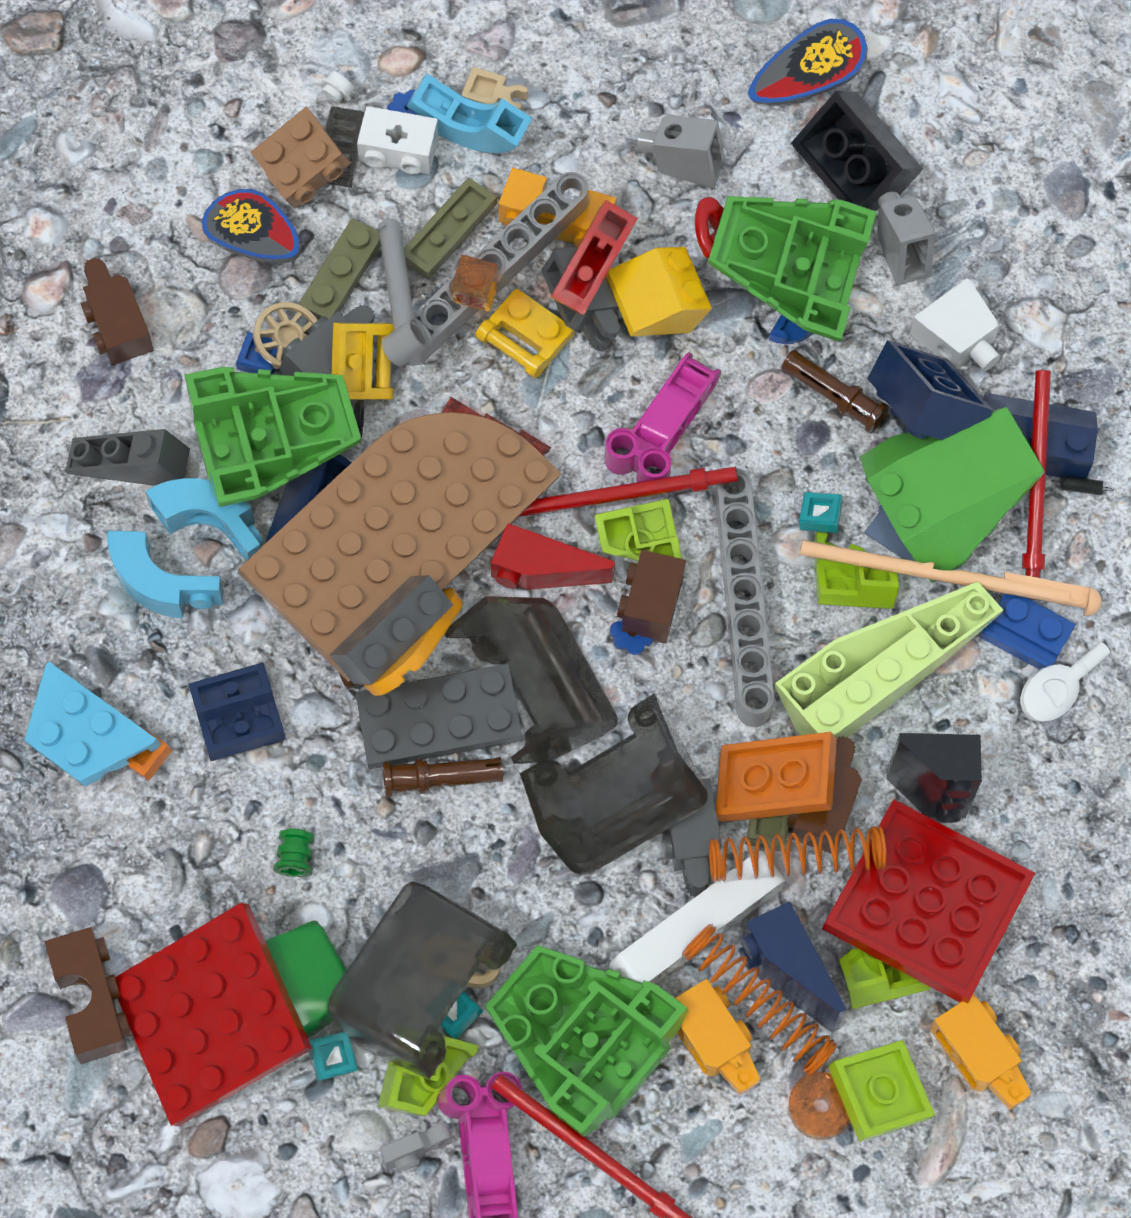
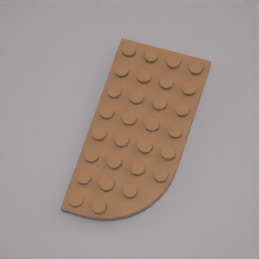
(405, 507)

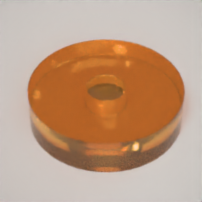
(806, 1118)

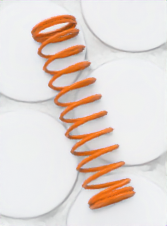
(718, 866)
(703, 940)

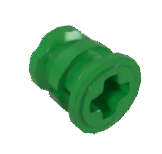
(294, 853)

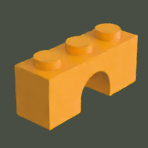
(525, 187)

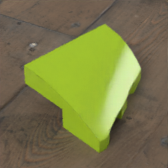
(638, 527)
(851, 584)
(415, 1094)

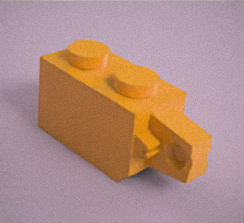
(715, 1038)
(982, 1051)

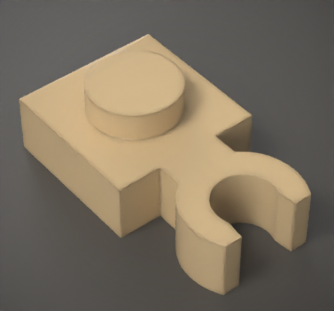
(490, 88)

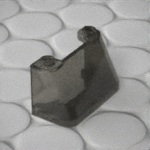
(618, 794)
(413, 976)

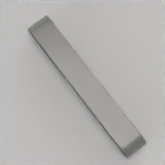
(511, 260)
(741, 612)

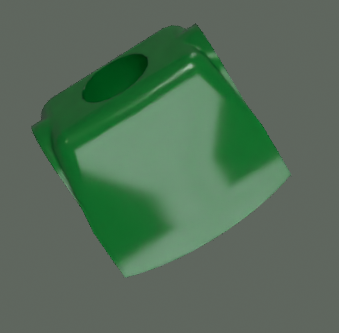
(309, 972)

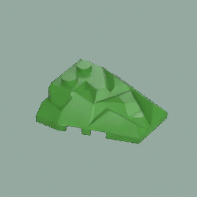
(584, 1033)

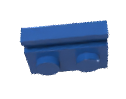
(1028, 631)

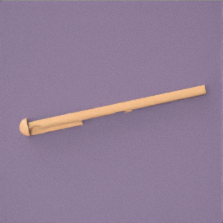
(1011, 584)

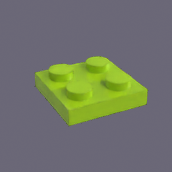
(881, 1090)

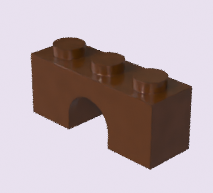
(98, 1028)

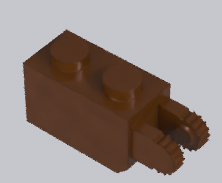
(115, 314)
(844, 794)

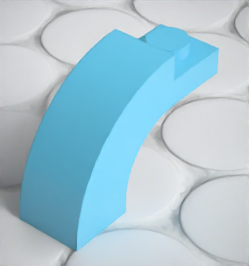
(467, 122)
(191, 503)
(153, 587)

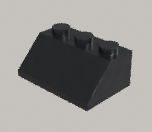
(855, 151)
(937, 772)

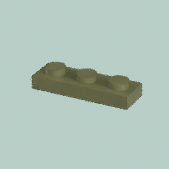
(449, 228)
(341, 270)

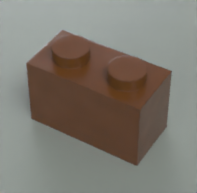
(652, 596)

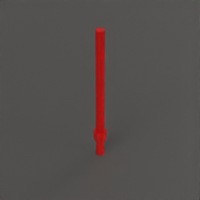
(697, 480)
(1033, 560)
(659, 1203)

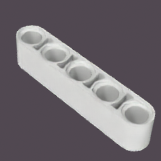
(720, 904)

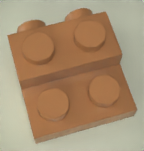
(300, 158)

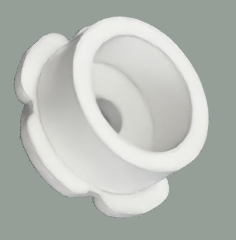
(337, 87)

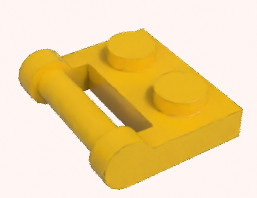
(532, 325)
(354, 356)

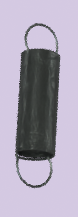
(1082, 485)

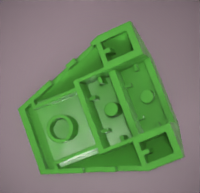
(795, 256)
(267, 427)
(952, 489)

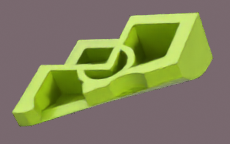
(873, 981)

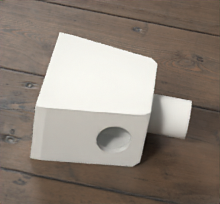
(958, 327)

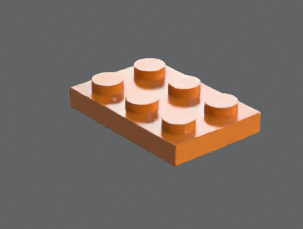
(776, 777)

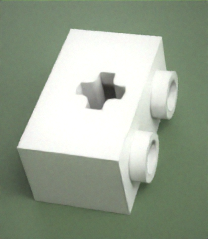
(397, 140)

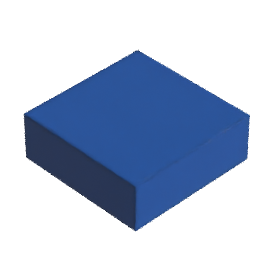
(250, 360)

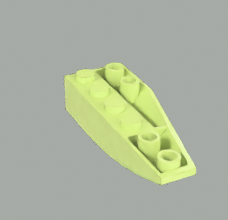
(880, 663)

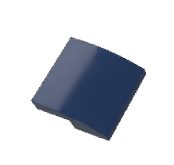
(237, 711)

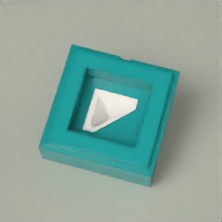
(820, 512)
(461, 1015)
(332, 1056)

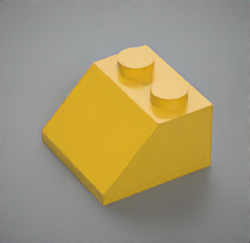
(659, 292)

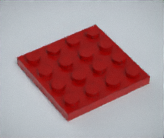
(933, 905)
(211, 1014)

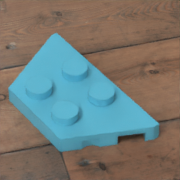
(82, 730)

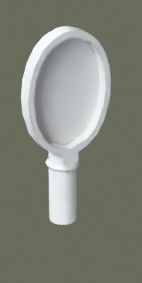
(1056, 687)

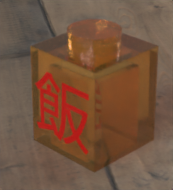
(475, 283)

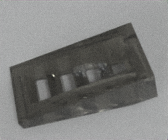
(345, 124)

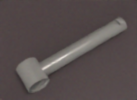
(409, 334)

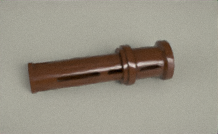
(849, 399)
(422, 776)

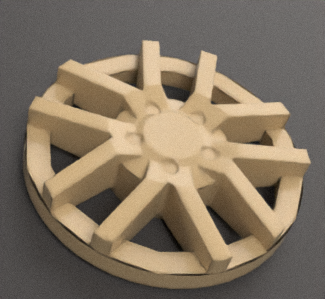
(280, 333)

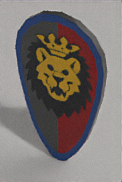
(811, 63)
(251, 227)

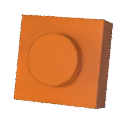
(149, 762)

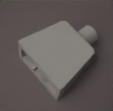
(686, 149)
(904, 223)

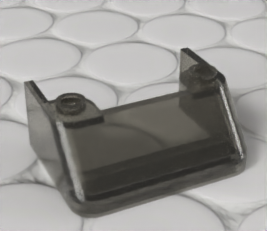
(544, 670)

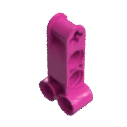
(662, 422)
(483, 1146)

